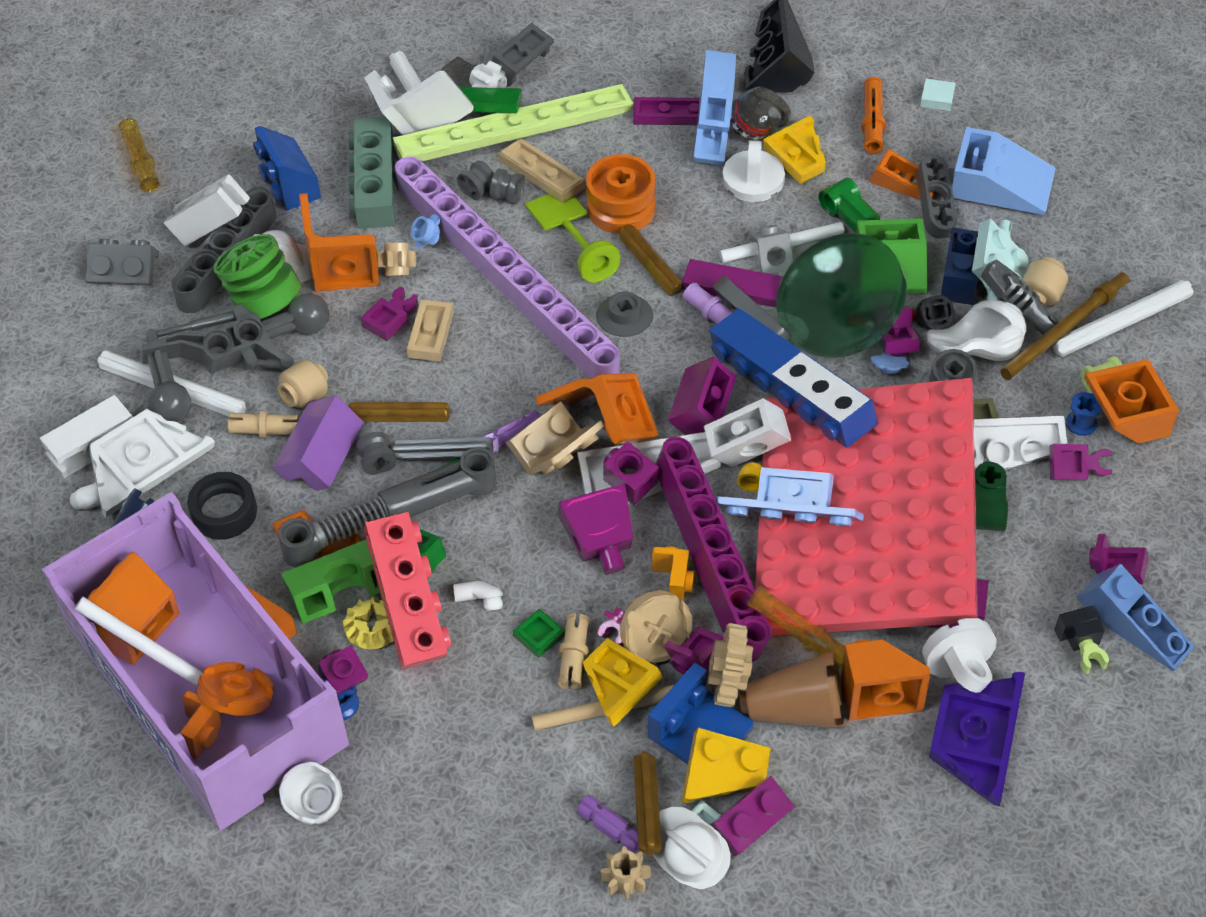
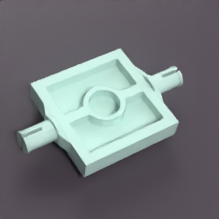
(993, 244)

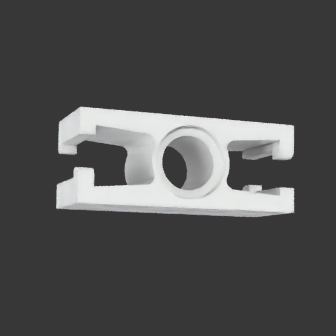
(207, 210)
(70, 443)

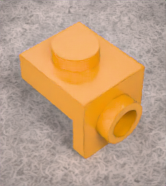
(676, 562)

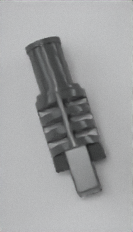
(1014, 290)

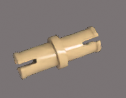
(262, 423)
(573, 651)

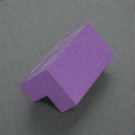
(319, 443)

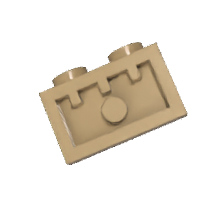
(551, 440)

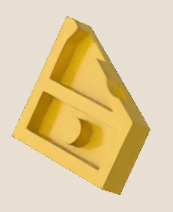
(798, 150)
(619, 678)
(722, 766)

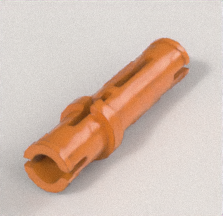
(873, 137)

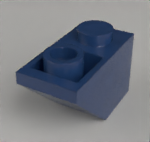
(958, 278)

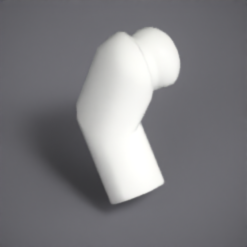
(85, 497)
(479, 590)

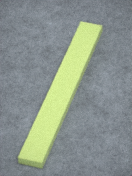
(510, 126)

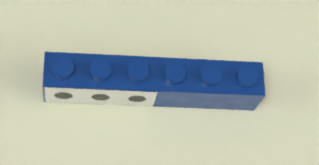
(793, 378)

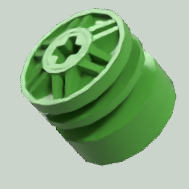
(258, 275)

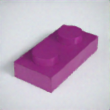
(753, 815)

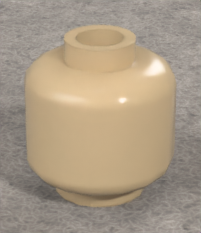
(1047, 279)
(302, 384)

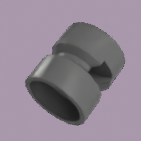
(953, 365)

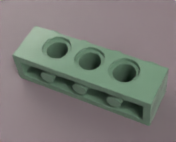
(373, 173)

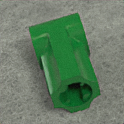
(846, 201)

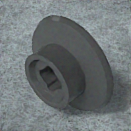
(625, 323)

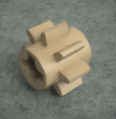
(396, 259)
(621, 883)

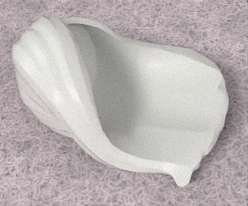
(987, 331)

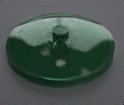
(841, 295)

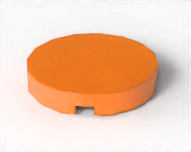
(235, 690)

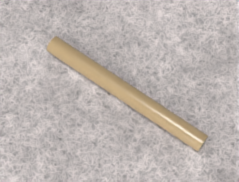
(590, 710)

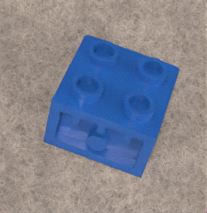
(692, 707)

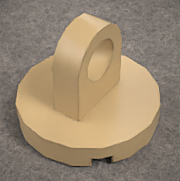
(654, 621)

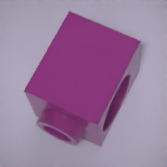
(636, 484)

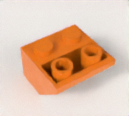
(139, 600)

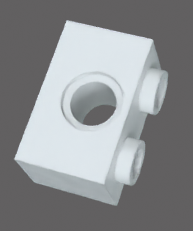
(747, 433)

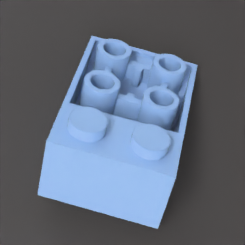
(1001, 173)

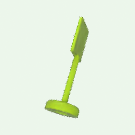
(596, 259)

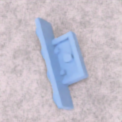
(793, 493)

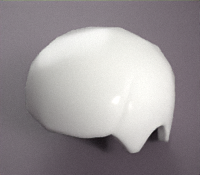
(311, 786)

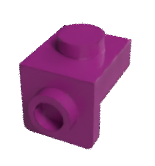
(901, 337)
(1132, 558)
(694, 650)
(342, 669)

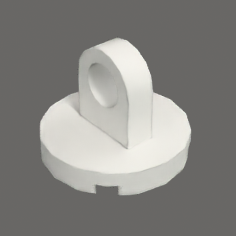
(753, 174)
(962, 653)

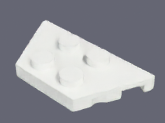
(141, 456)

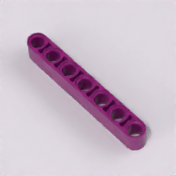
(710, 541)

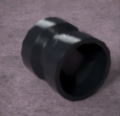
(929, 316)

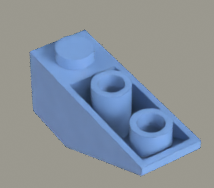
(1135, 616)

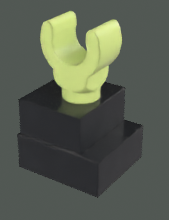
(1084, 633)

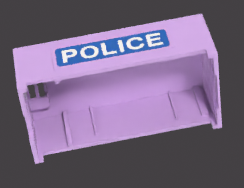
(214, 625)

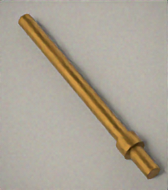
(1101, 296)

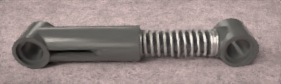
(470, 475)

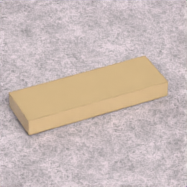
(542, 170)

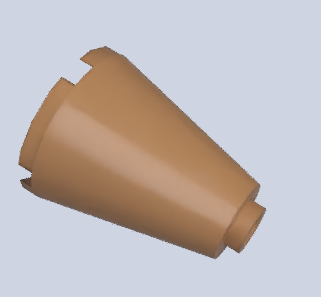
(798, 695)

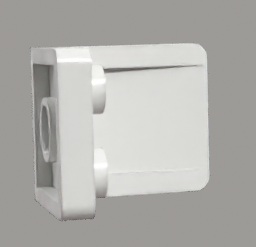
(424, 107)

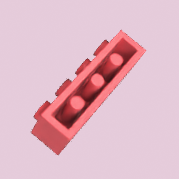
(406, 591)

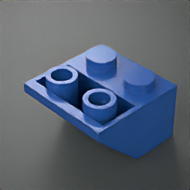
(285, 168)

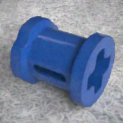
(1084, 413)

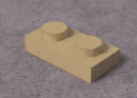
(430, 330)

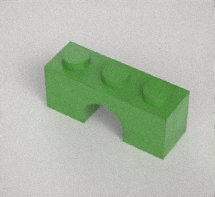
(318, 581)

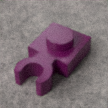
(388, 317)
(1073, 462)

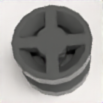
(476, 180)
(507, 186)
(376, 453)

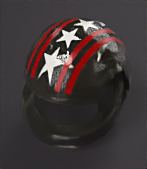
(751, 116)

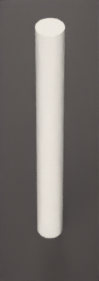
(795, 239)
(138, 640)

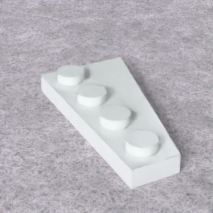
(1017, 440)
(591, 461)

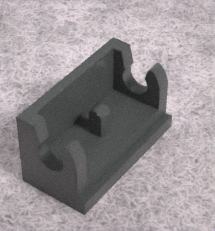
(522, 51)

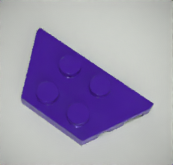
(977, 734)

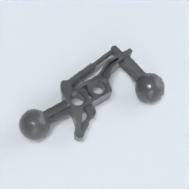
(305, 314)

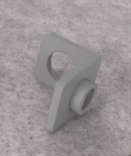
(770, 237)

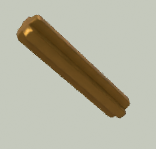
(650, 260)
(401, 411)
(647, 803)

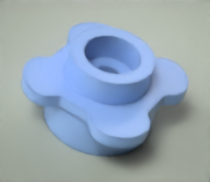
(425, 230)

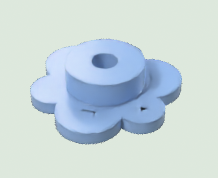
(889, 364)

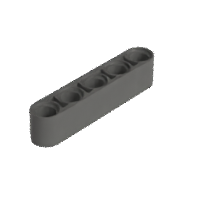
(196, 280)

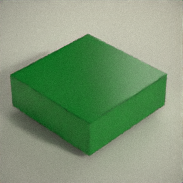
(538, 633)

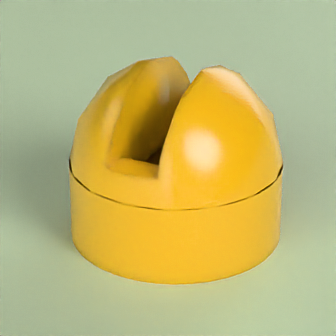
(749, 477)

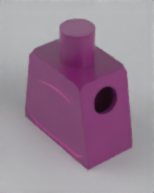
(599, 526)

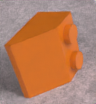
(1134, 400)
(881, 680)

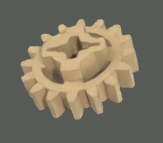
(730, 665)

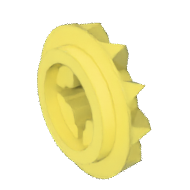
(358, 630)

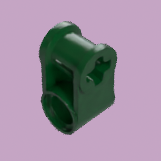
(991, 497)

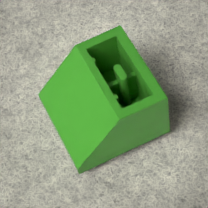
(907, 242)

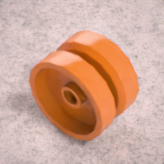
(620, 192)

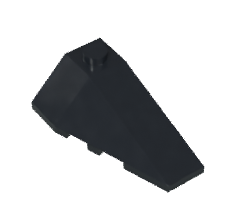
(781, 52)

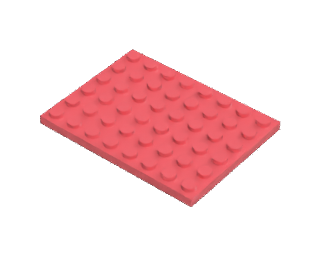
(917, 540)

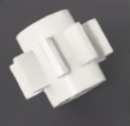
(488, 76)

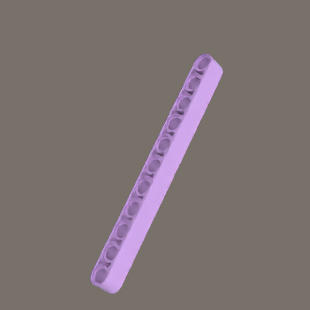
(507, 270)

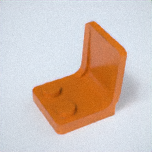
(339, 260)
(619, 400)

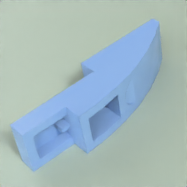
(714, 107)

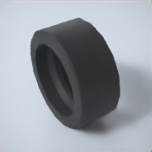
(230, 525)

